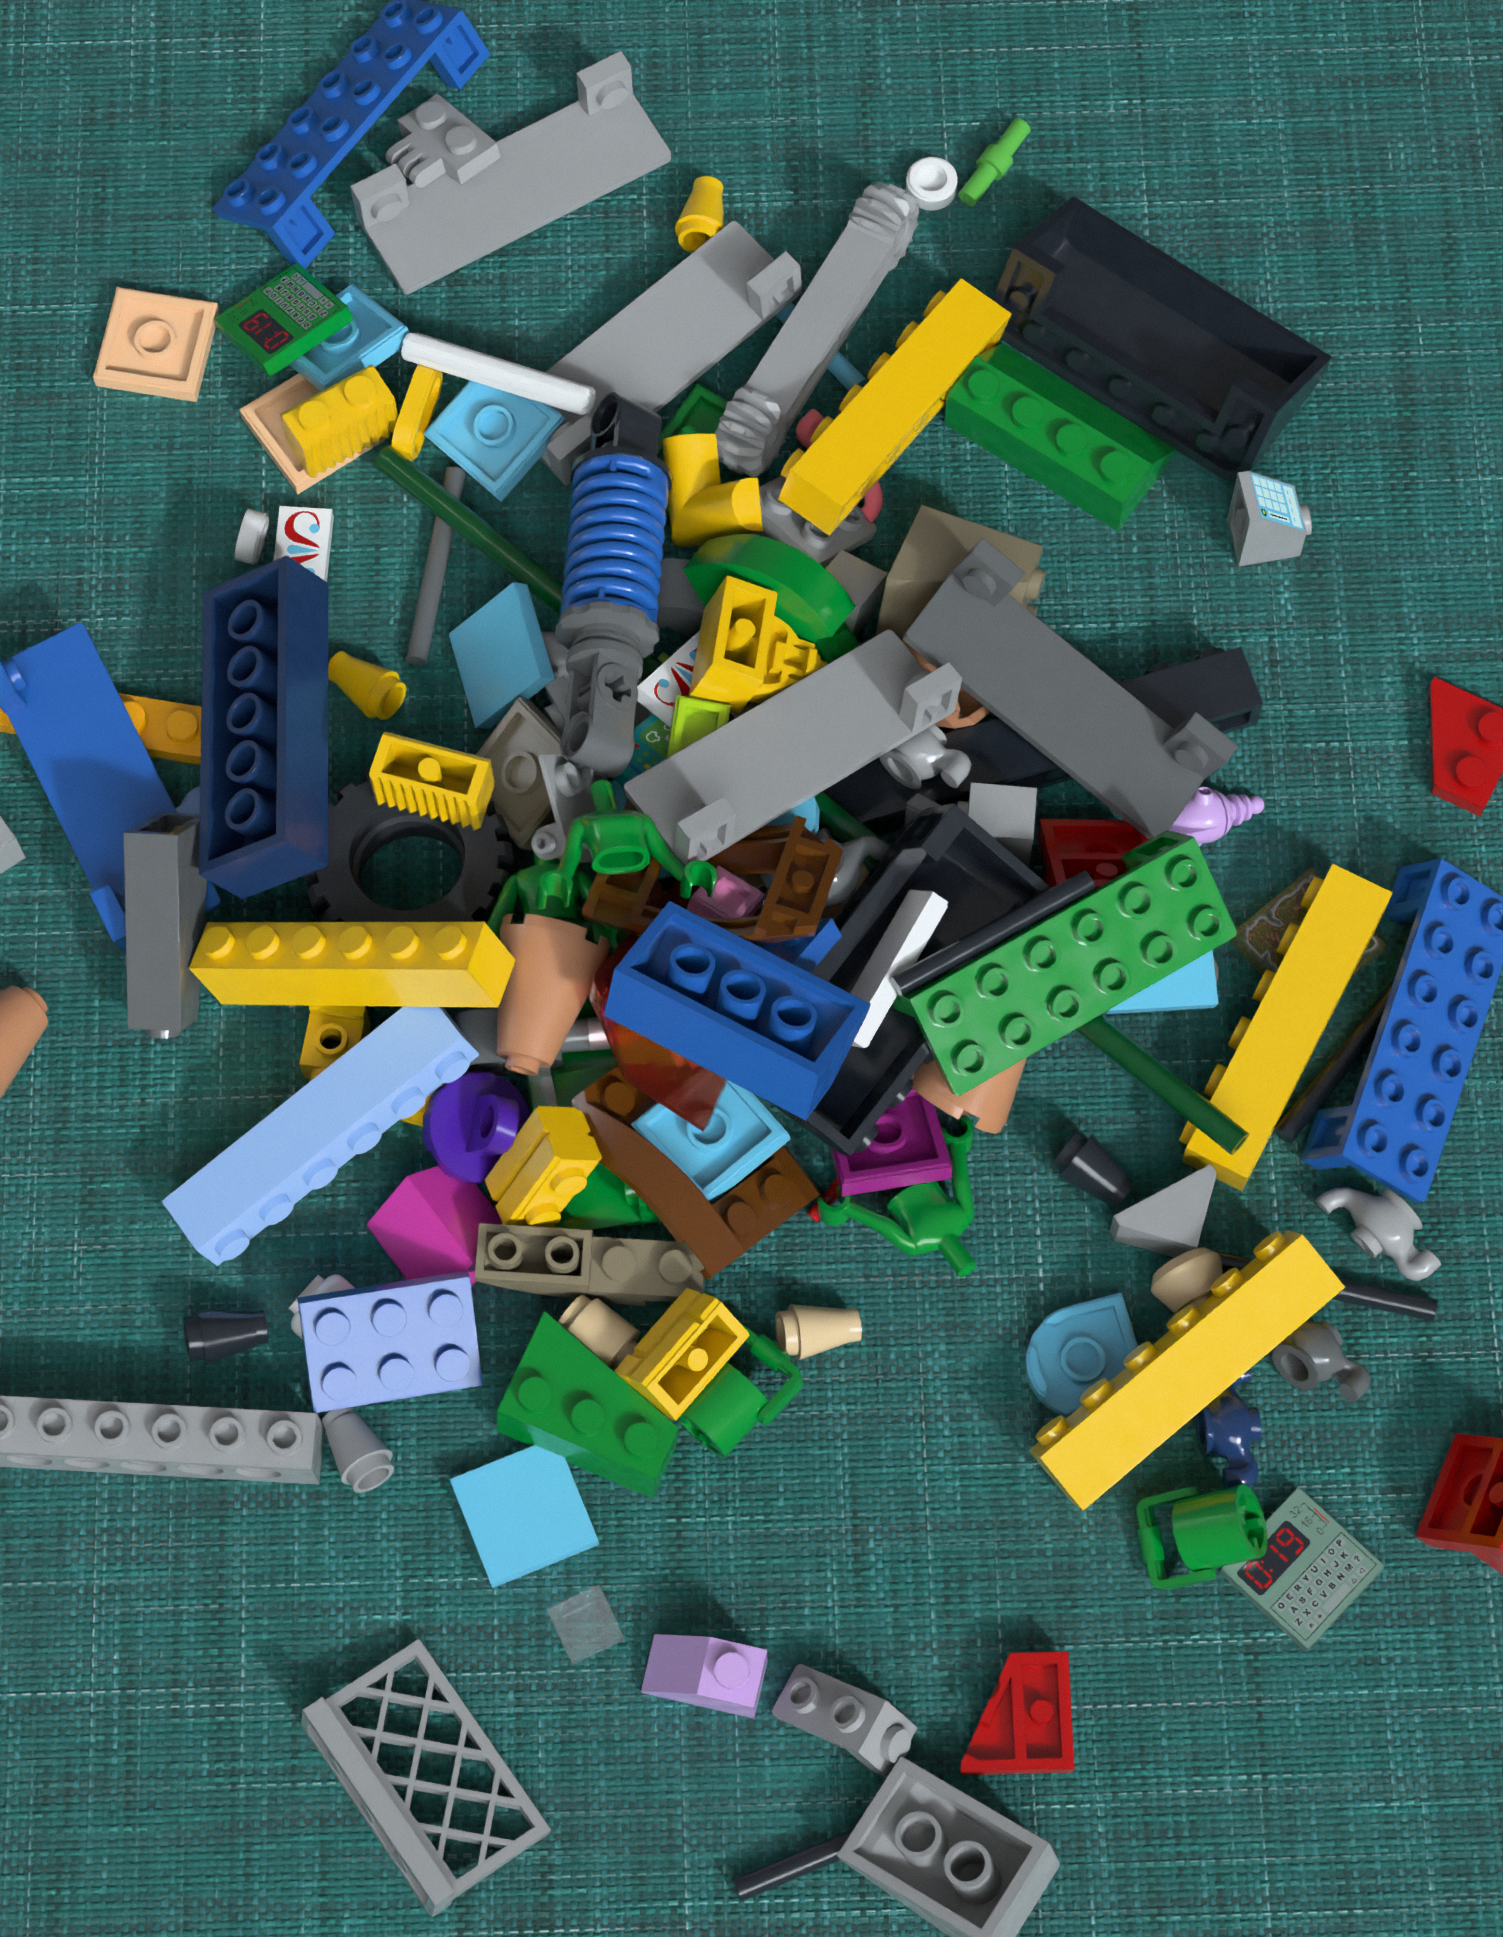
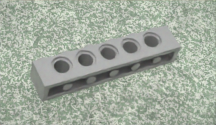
(160, 1440)

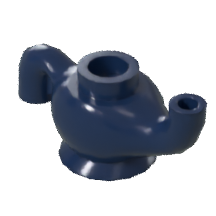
(1227, 1430)

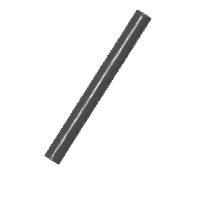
(433, 576)

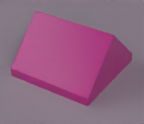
(432, 1224)

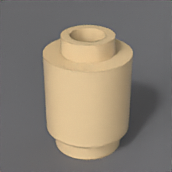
(600, 1330)

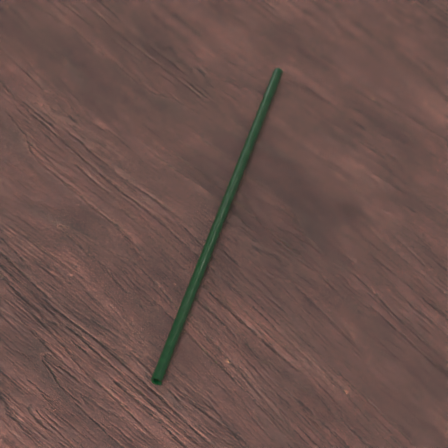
(832, 815)

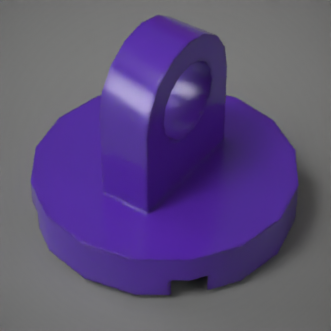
(473, 1124)

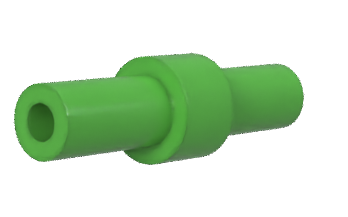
(994, 162)

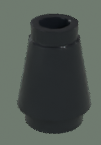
(1092, 1169)
(223, 1333)

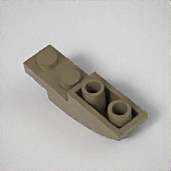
(577, 1263)

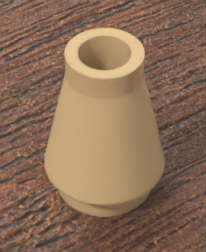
(815, 1329)

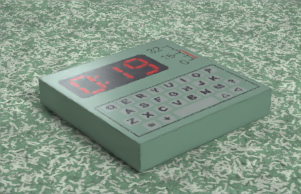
(1307, 1571)

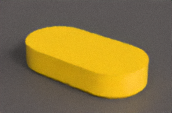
(417, 411)

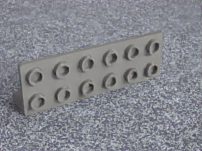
(538, 179)
(675, 332)
(792, 747)

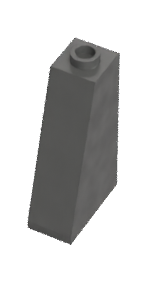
(163, 922)

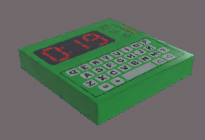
(283, 319)

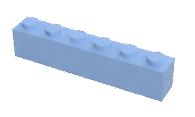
(319, 1130)

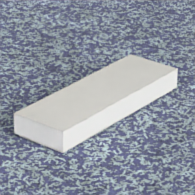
(895, 952)

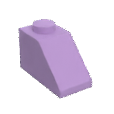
(706, 1673)

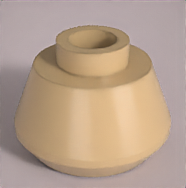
(1187, 1279)

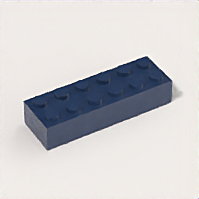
(264, 729)

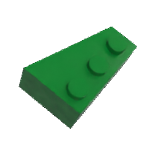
(585, 1412)

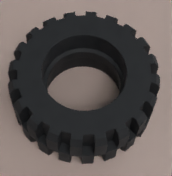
(362, 827)

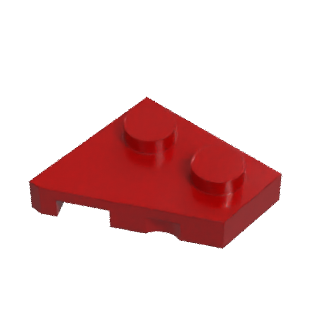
(1464, 746)
(1025, 1720)

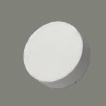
(932, 183)
(251, 536)

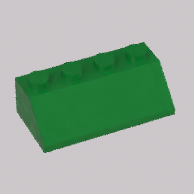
(1056, 434)

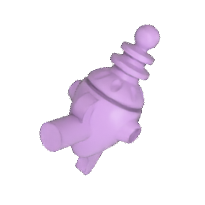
(1212, 814)

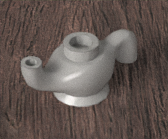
(924, 758)
(1384, 1227)

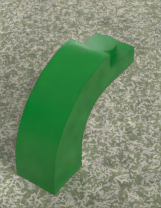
(807, 593)

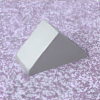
(1169, 1219)

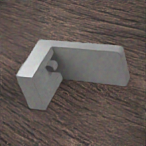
(846, 1717)

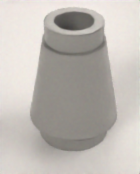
(357, 1450)

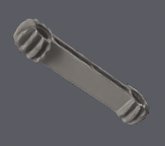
(816, 329)

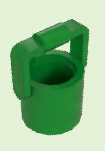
(734, 1405)
(1208, 1532)

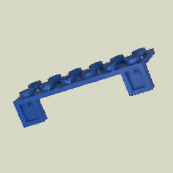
(348, 101)
(86, 759)
(1424, 1033)

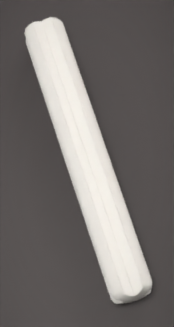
(498, 373)

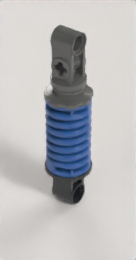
(611, 581)

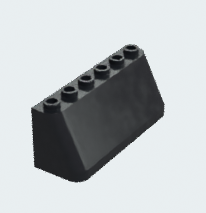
(1155, 339)
(980, 881)

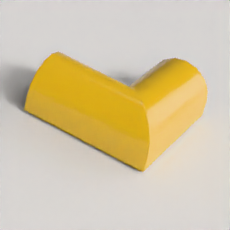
(698, 501)

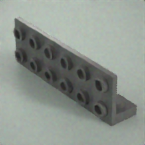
(1062, 697)

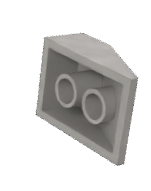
(949, 1856)

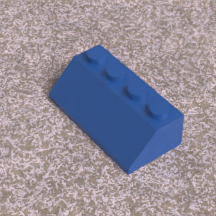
(735, 1009)

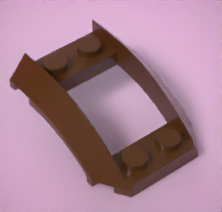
(793, 904)
(714, 1231)

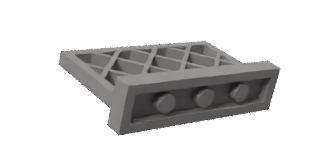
(380, 1803)

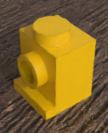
(338, 1023)

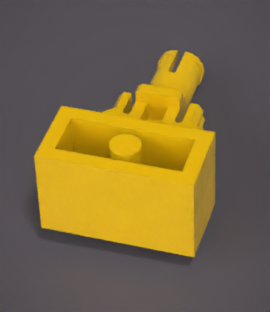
(746, 649)

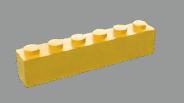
(892, 407)
(353, 964)
(1289, 1019)
(1185, 1367)

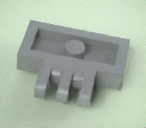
(439, 143)

